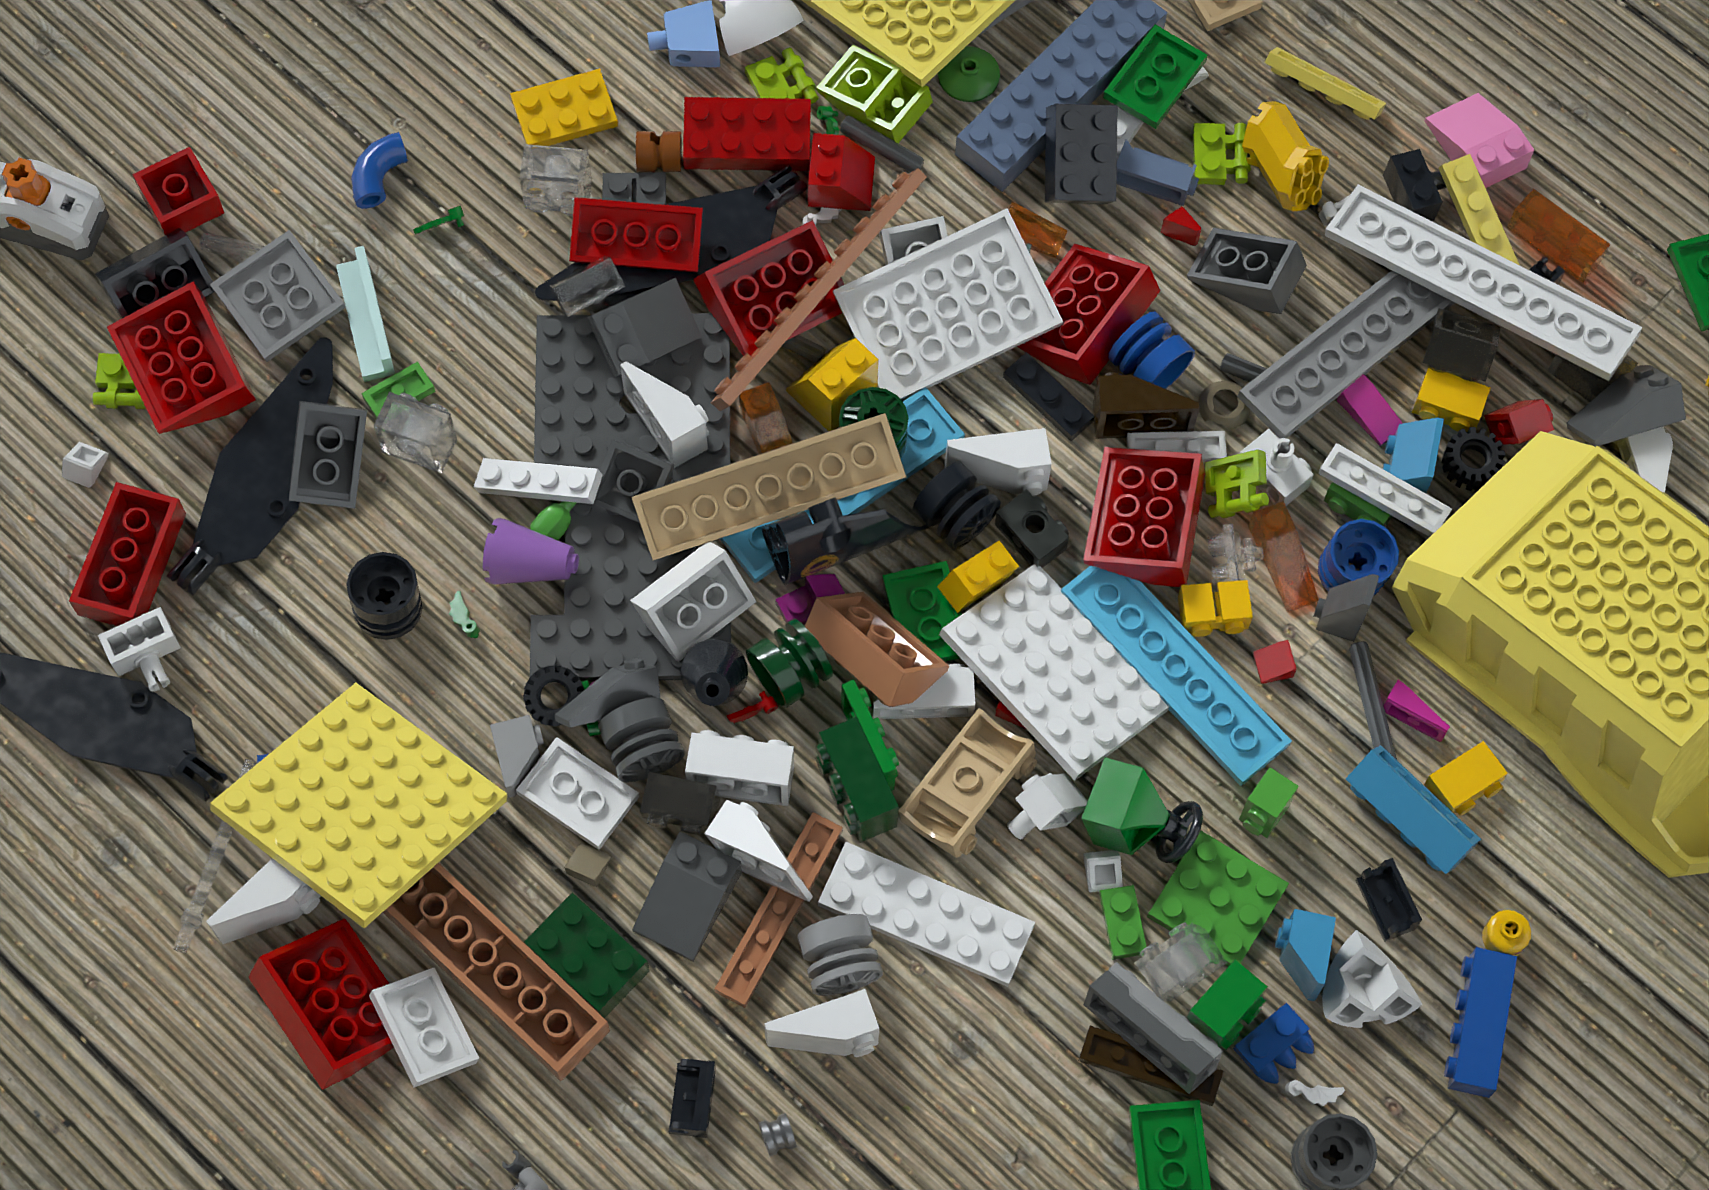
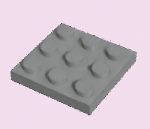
(278, 295)

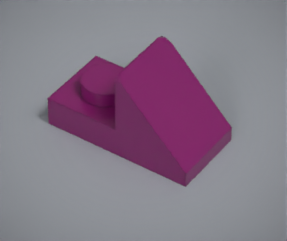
(801, 601)

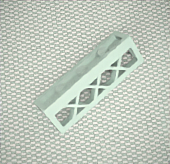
(365, 317)

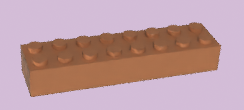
(498, 971)

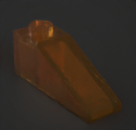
(764, 418)
(1283, 555)

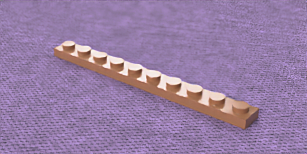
(809, 296)

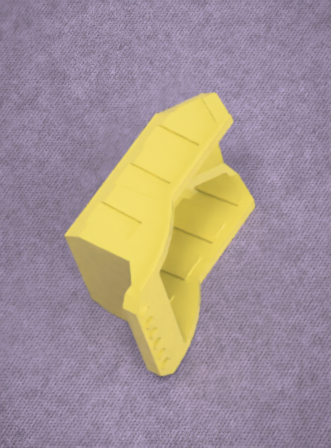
(1584, 624)

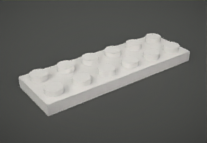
(927, 914)

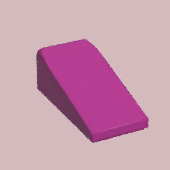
(1369, 409)
(1411, 710)

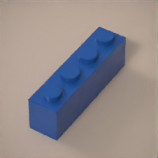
(1481, 1022)

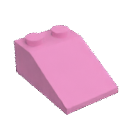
(1485, 134)

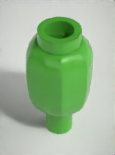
(553, 519)

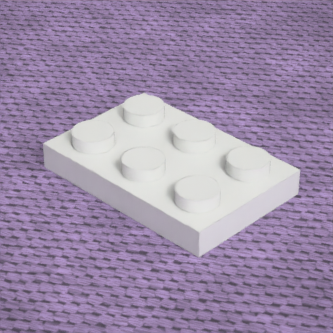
(577, 793)
(424, 1027)

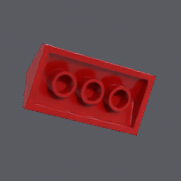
(636, 234)

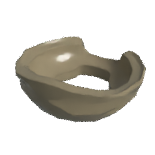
(1206, 405)

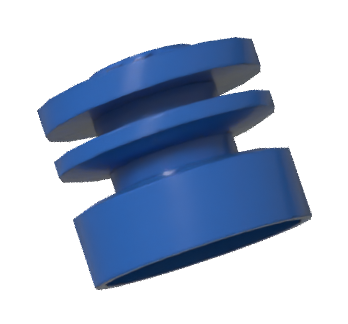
(1151, 352)
(1366, 546)

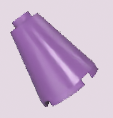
(525, 555)

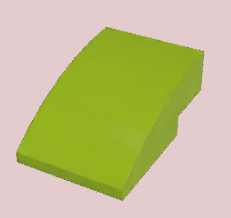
(875, 93)

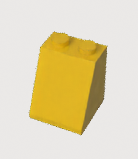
(833, 379)

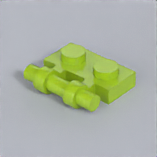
(770, 82)
(1210, 153)
(113, 375)
(1232, 474)

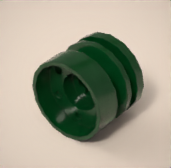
(874, 402)
(795, 659)

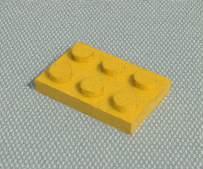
(564, 109)

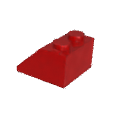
(840, 174)

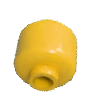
(1507, 933)

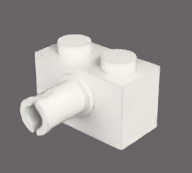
(1285, 472)
(141, 645)
(1047, 803)

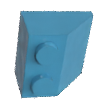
(1414, 452)
(1306, 949)

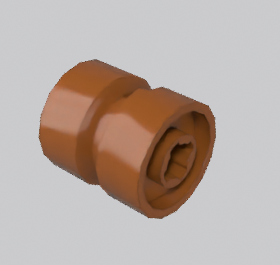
(658, 151)

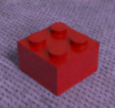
(178, 192)

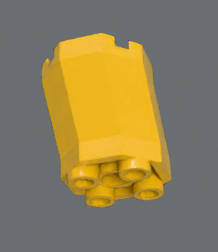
(1285, 157)

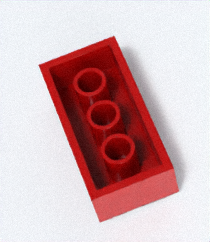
(746, 133)
(127, 555)

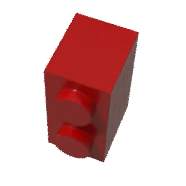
(1520, 421)

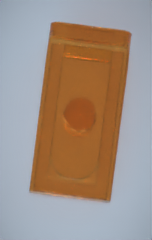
(1041, 233)

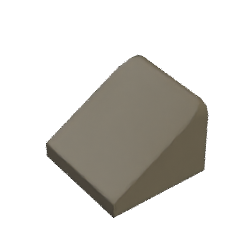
(587, 864)

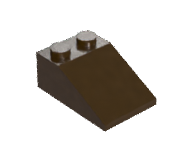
(1136, 406)

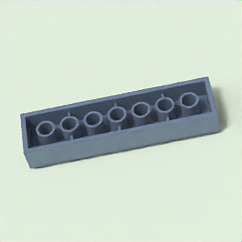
(1069, 71)

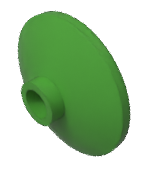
(974, 84)

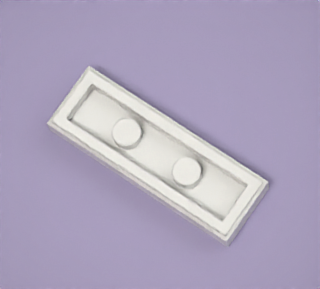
(1208, 443)

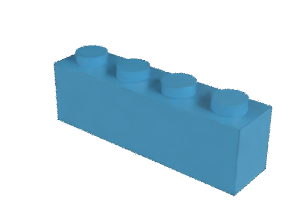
(1412, 810)

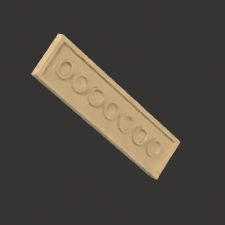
(769, 486)

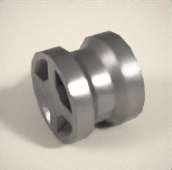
(777, 1134)

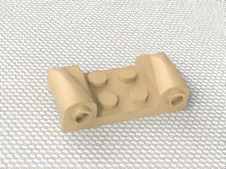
(966, 783)

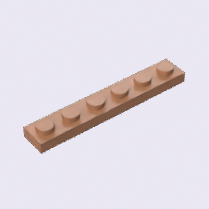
(777, 913)

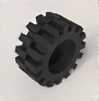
(1475, 441)
(536, 683)

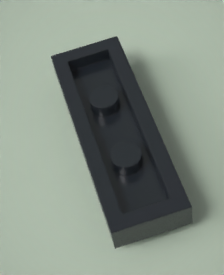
(1048, 396)

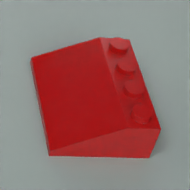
(762, 282)
(1098, 302)
(181, 361)
(1146, 514)
(323, 1002)

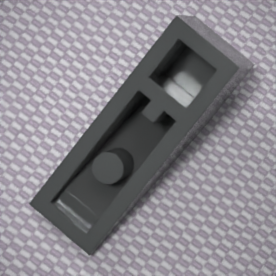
(1346, 607)
(612, 690)

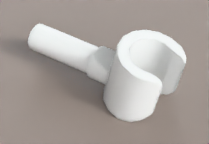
(1329, 210)

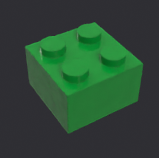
(1227, 1003)

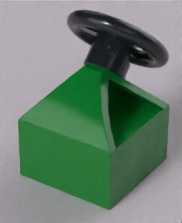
(1128, 812)

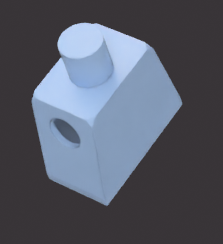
(688, 36)

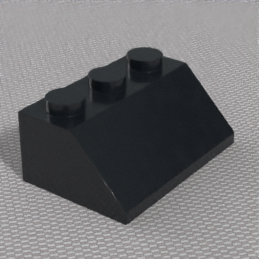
(154, 273)

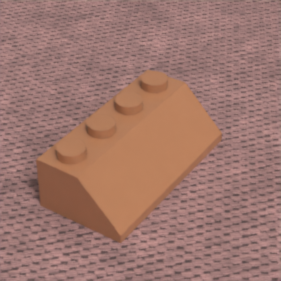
(874, 647)

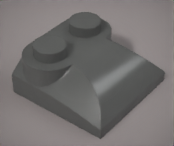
(627, 474)

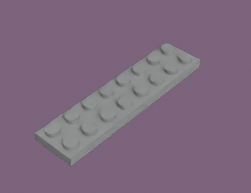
(1341, 352)

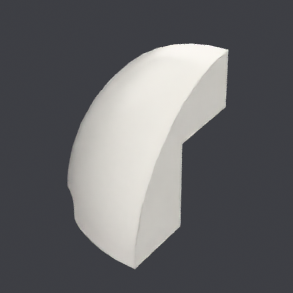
(755, 22)
(1366, 986)

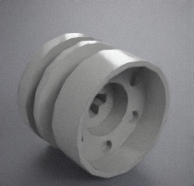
(840, 954)

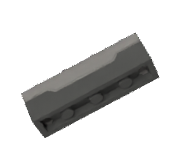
(1153, 1027)

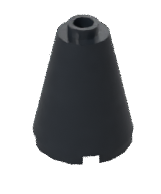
(714, 672)

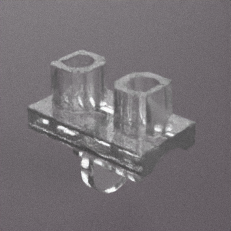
(1230, 545)

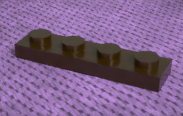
(1117, 1056)

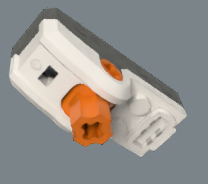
(50, 209)

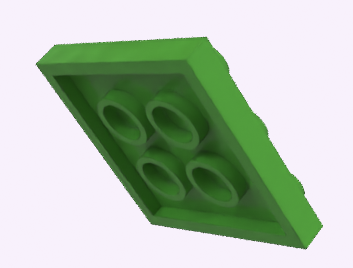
(1221, 894)

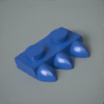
(1273, 1042)

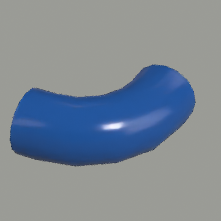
(372, 167)

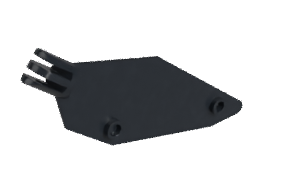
(730, 226)
(253, 476)
(106, 721)

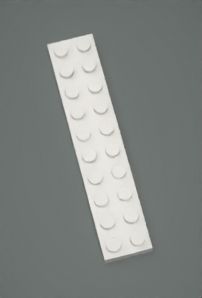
(1483, 282)

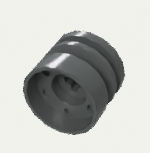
(641, 739)
(1346, 1141)

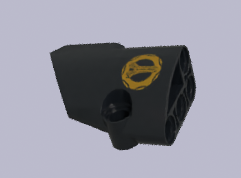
(808, 548)

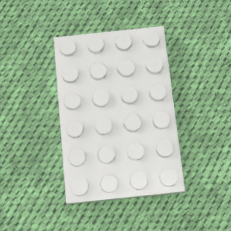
(949, 305)
(1054, 671)

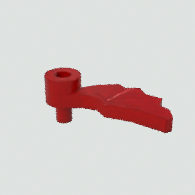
(767, 704)

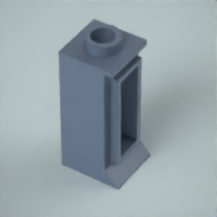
(1155, 175)

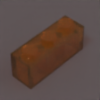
(1558, 235)

